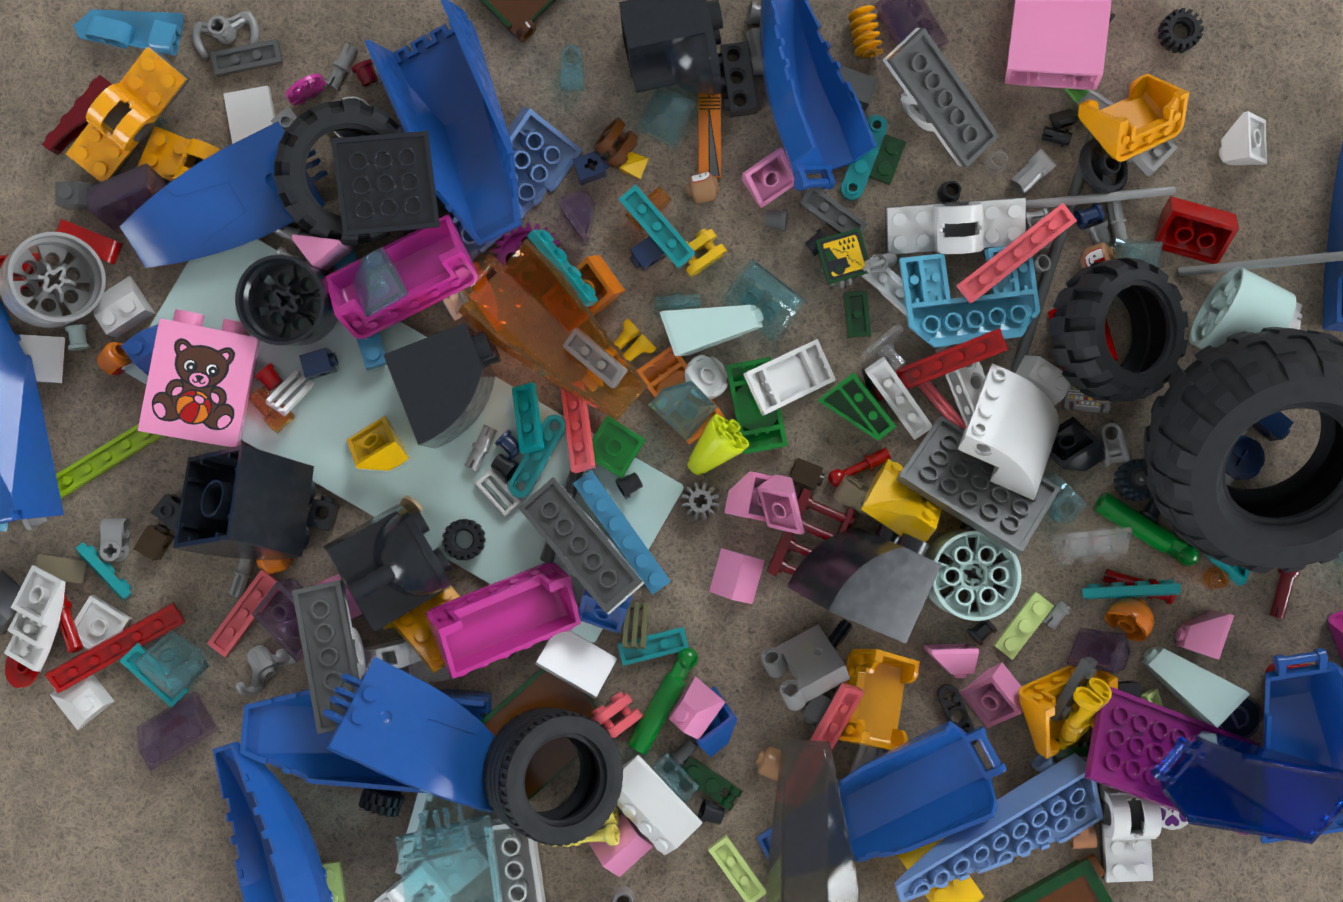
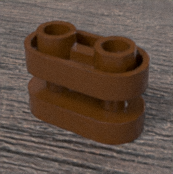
(624, 145)

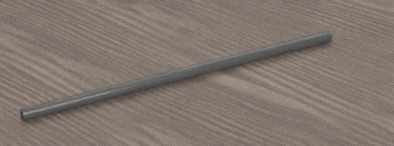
(1047, 276)

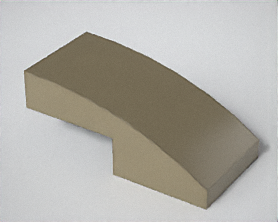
(63, 568)

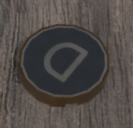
(1244, 719)

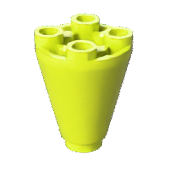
(717, 444)

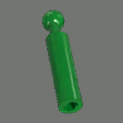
(1145, 529)
(663, 701)

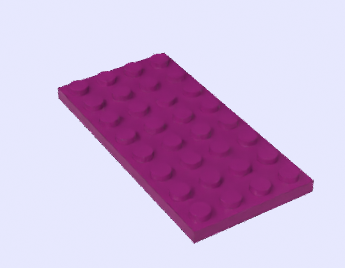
(1133, 738)

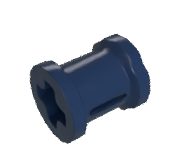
(1089, 215)
(509, 444)

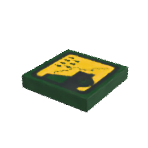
(842, 256)

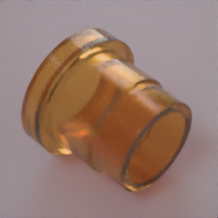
(1208, 578)

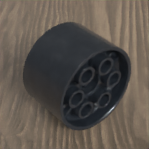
(254, 292)

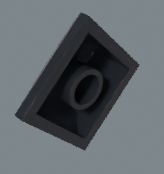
(1076, 447)

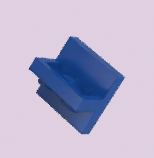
(593, 614)

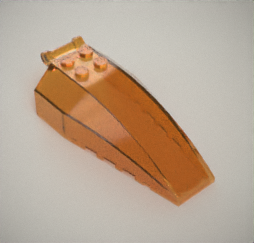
(530, 315)

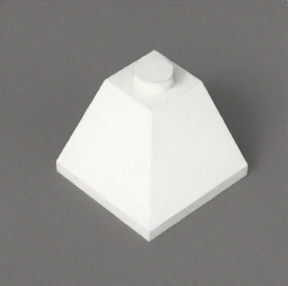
(1245, 142)
(83, 701)

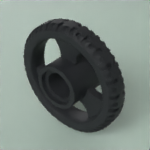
(1098, 169)

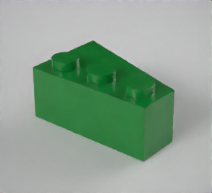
(858, 406)

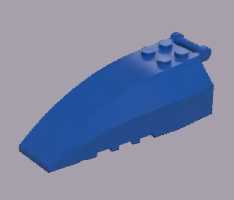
(808, 98)
(270, 834)

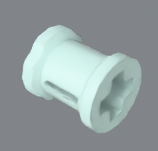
(77, 337)

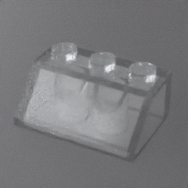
(1089, 544)

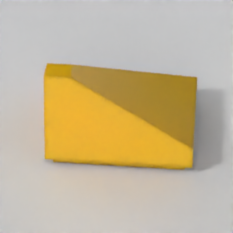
(634, 165)

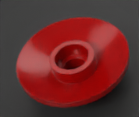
(18, 674)

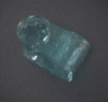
(571, 72)

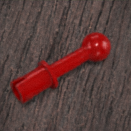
(871, 461)

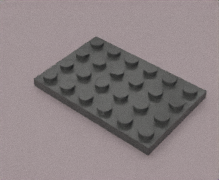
(964, 489)

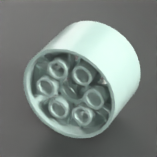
(1241, 304)
(999, 601)

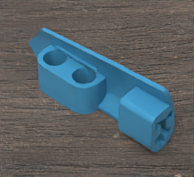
(133, 29)

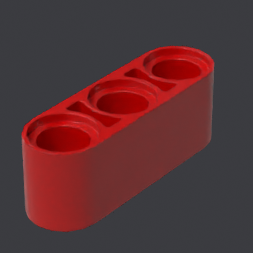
(105, 248)

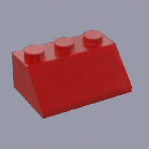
(1195, 230)

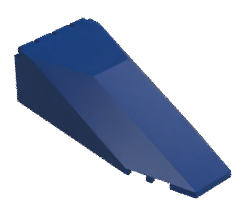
(450, 94)
(26, 461)
(286, 736)

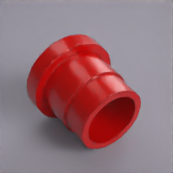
(269, 377)

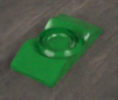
(761, 431)

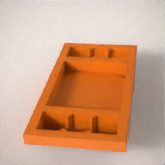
(668, 371)

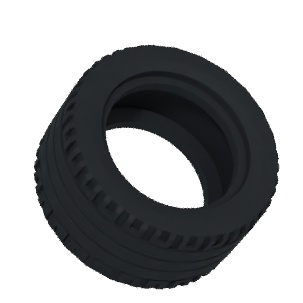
(594, 794)

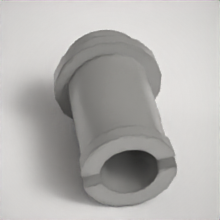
(1057, 614)

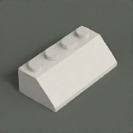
(655, 807)

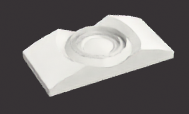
(789, 377)

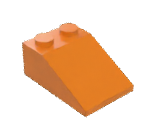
(603, 281)

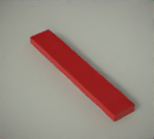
(951, 360)
(114, 647)

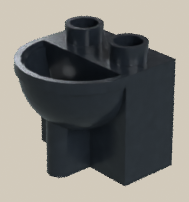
(673, 44)
(390, 565)

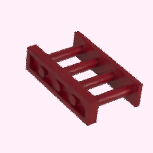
(787, 542)

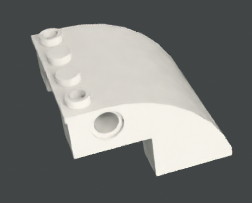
(1012, 430)

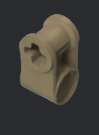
(851, 493)

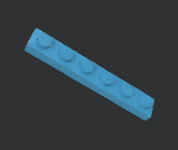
(371, 347)
(621, 532)

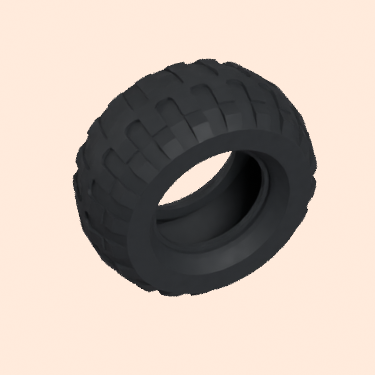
(1206, 416)

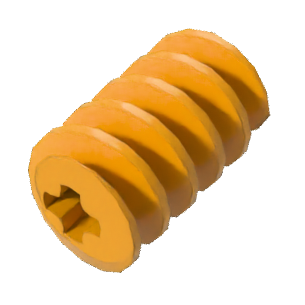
(863, 32)

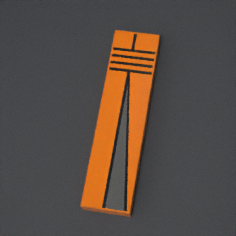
(709, 134)

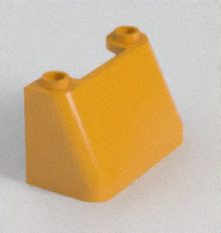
(1141, 121)
(1038, 704)
(878, 712)

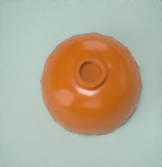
(1134, 618)

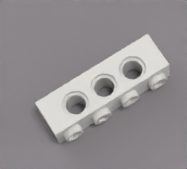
(965, 386)

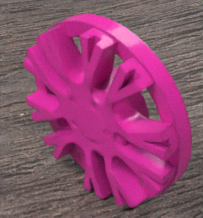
(305, 88)

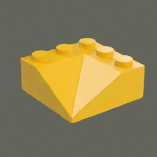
(900, 506)

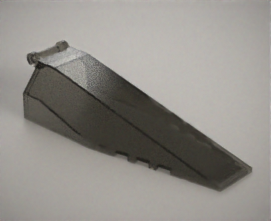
(809, 834)

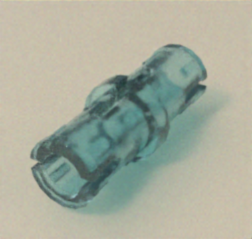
(677, 301)

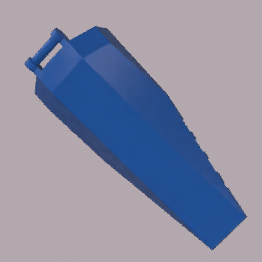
(917, 793)

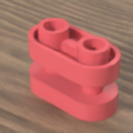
(618, 703)

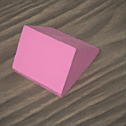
(769, 178)
(322, 251)
(736, 576)
(628, 851)

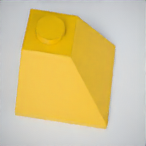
(377, 447)

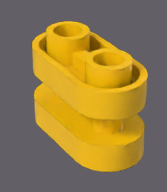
(703, 239)

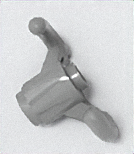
(223, 30)
(264, 667)

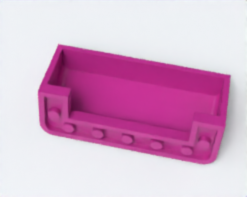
(431, 267)
(503, 618)

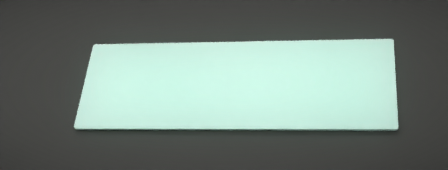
(434, 477)

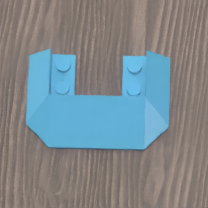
(953, 321)

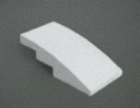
(46, 355)
(36, 619)

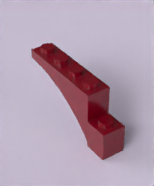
(74, 121)

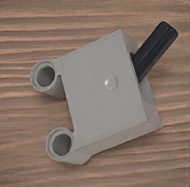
(812, 662)

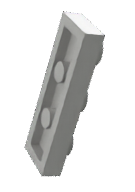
(595, 358)

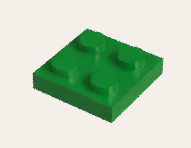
(616, 446)

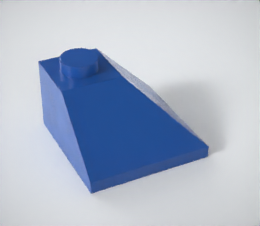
(141, 347)
(719, 731)

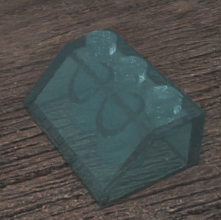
(769, 294)

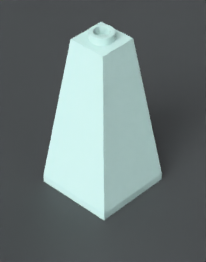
(705, 327)
(1199, 690)

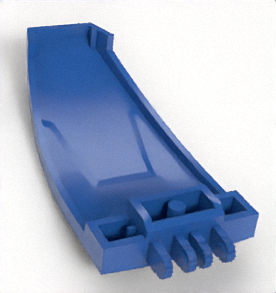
(216, 204)
(411, 734)

